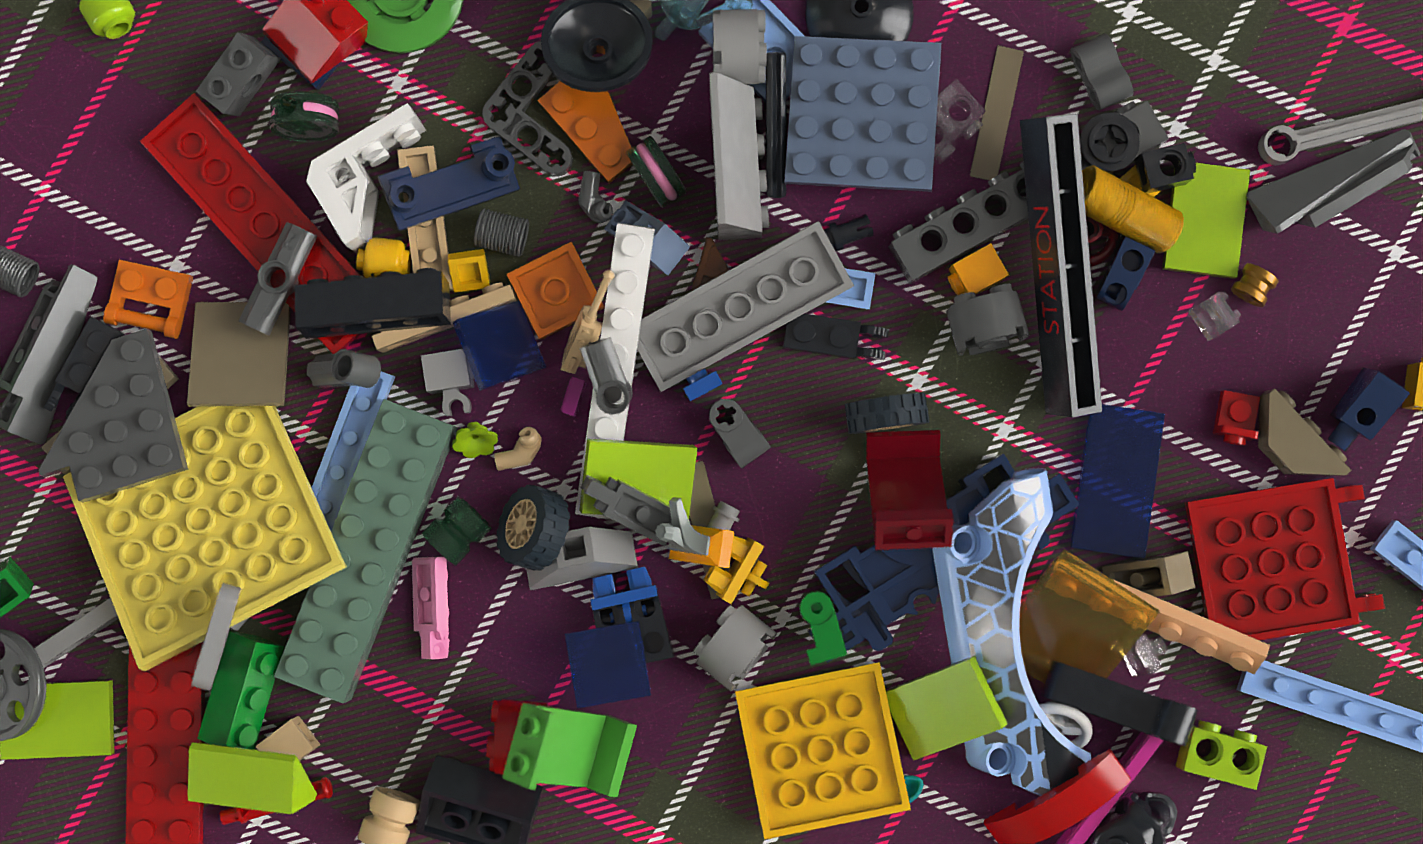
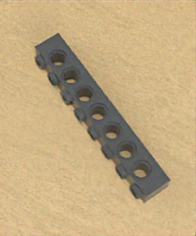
(918, 262)

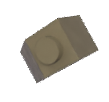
(1155, 574)

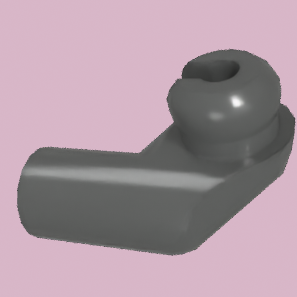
(591, 201)

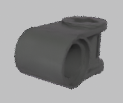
(741, 437)

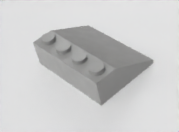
(736, 159)

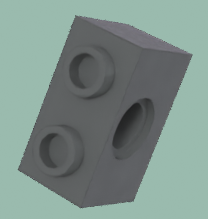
(238, 74)

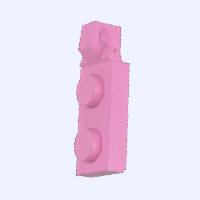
(431, 605)

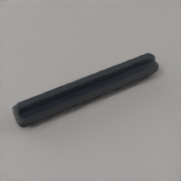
(776, 124)

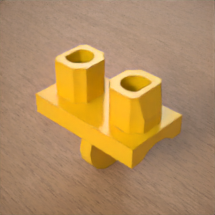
(729, 583)

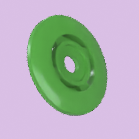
(405, 25)

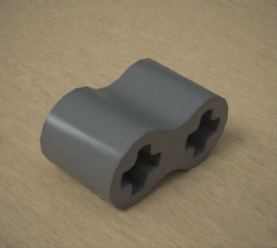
(1102, 71)

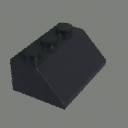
(475, 806)

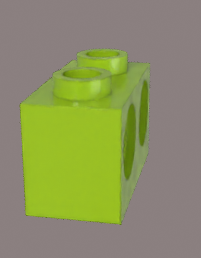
(1219, 761)

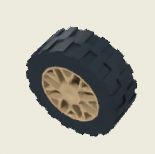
(886, 413)
(533, 527)

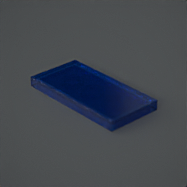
(1117, 481)

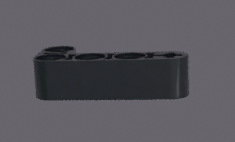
(1119, 703)

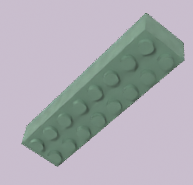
(374, 540)

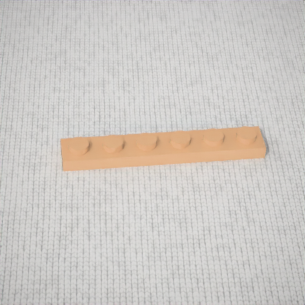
(1204, 635)

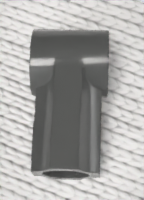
(344, 369)
(606, 372)

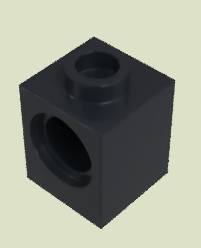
(1149, 169)

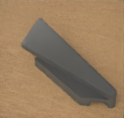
(1334, 184)
(42, 353)

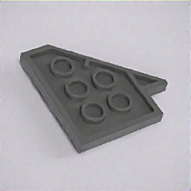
(120, 425)

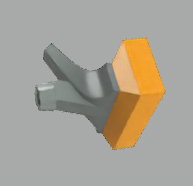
(693, 542)

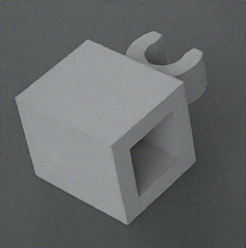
(448, 374)

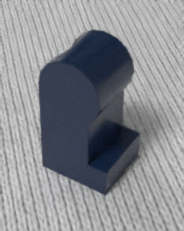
(1124, 273)

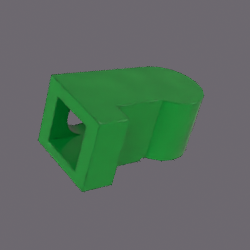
(819, 612)

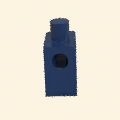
(1378, 399)

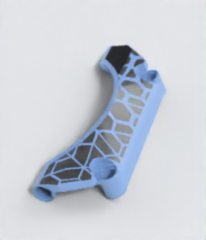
(980, 606)

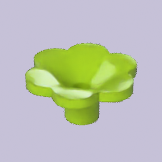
(474, 440)

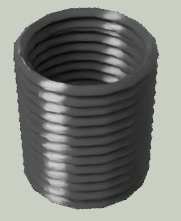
(501, 232)
(17, 272)

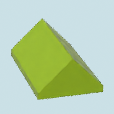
(248, 779)

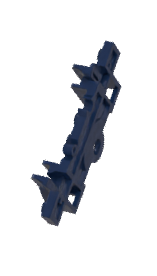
(900, 575)

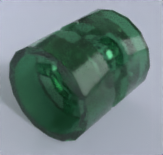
(457, 530)

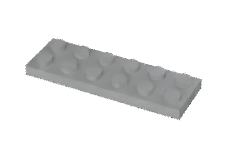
(741, 306)

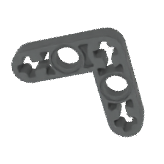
(519, 120)

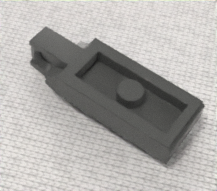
(628, 506)

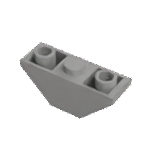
(586, 555)

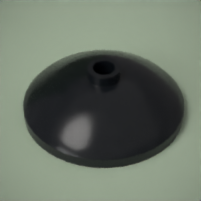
(839, 19)
(596, 26)

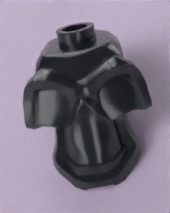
(1137, 820)

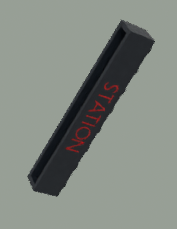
(1061, 265)

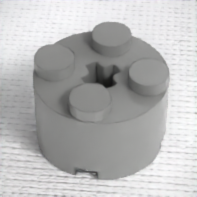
(740, 44)
(734, 646)

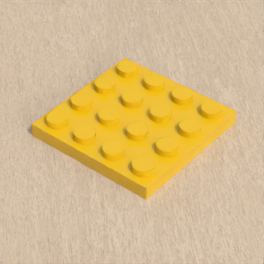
(822, 750)

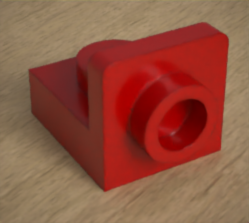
(1236, 417)

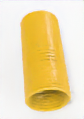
(1130, 210)

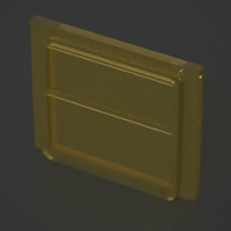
(1079, 619)

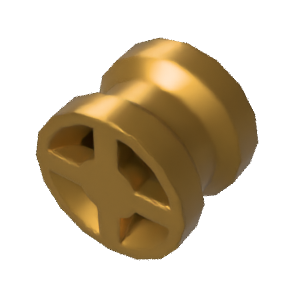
(1254, 285)

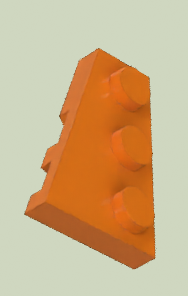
(591, 125)

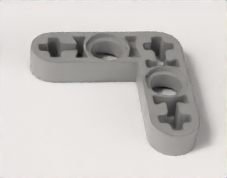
(216, 636)

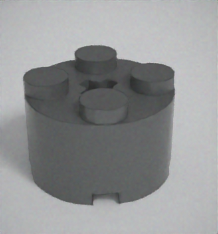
(986, 320)

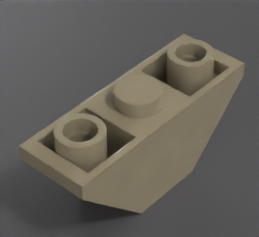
(1293, 441)

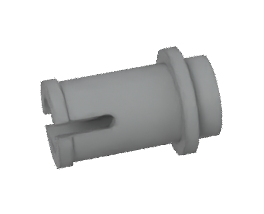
(723, 516)

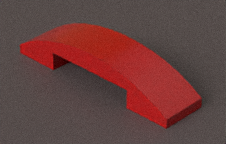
(1062, 806)

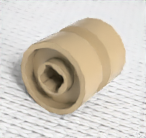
(390, 815)

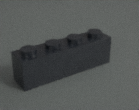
(372, 303)

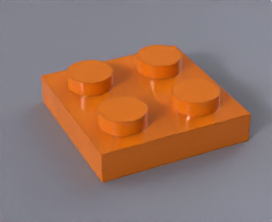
(553, 290)

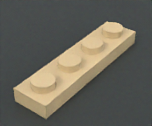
(427, 239)
(460, 307)

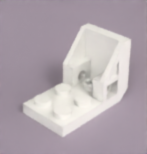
(353, 203)

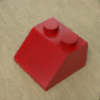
(316, 33)

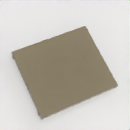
(235, 362)

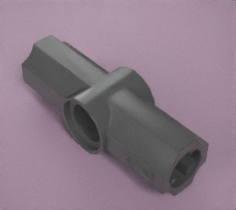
(288, 255)

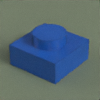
(701, 383)

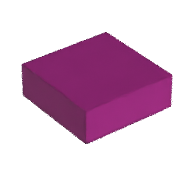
(573, 397)

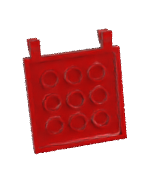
(1277, 560)

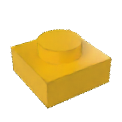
(468, 270)

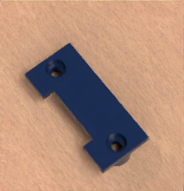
(450, 187)

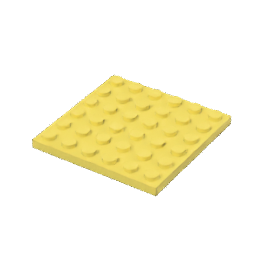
(229, 519)

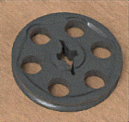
(12, 689)

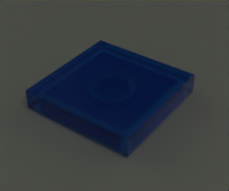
(499, 345)
(608, 664)

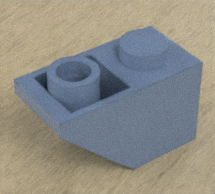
(667, 245)

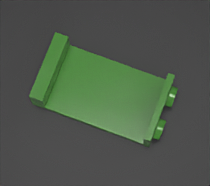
(569, 749)

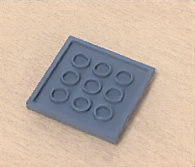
(863, 113)

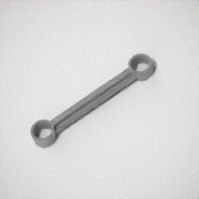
(1340, 130)

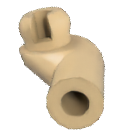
(523, 452)

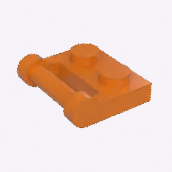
(152, 287)

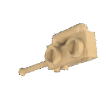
(585, 329)

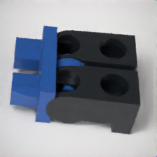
(638, 604)

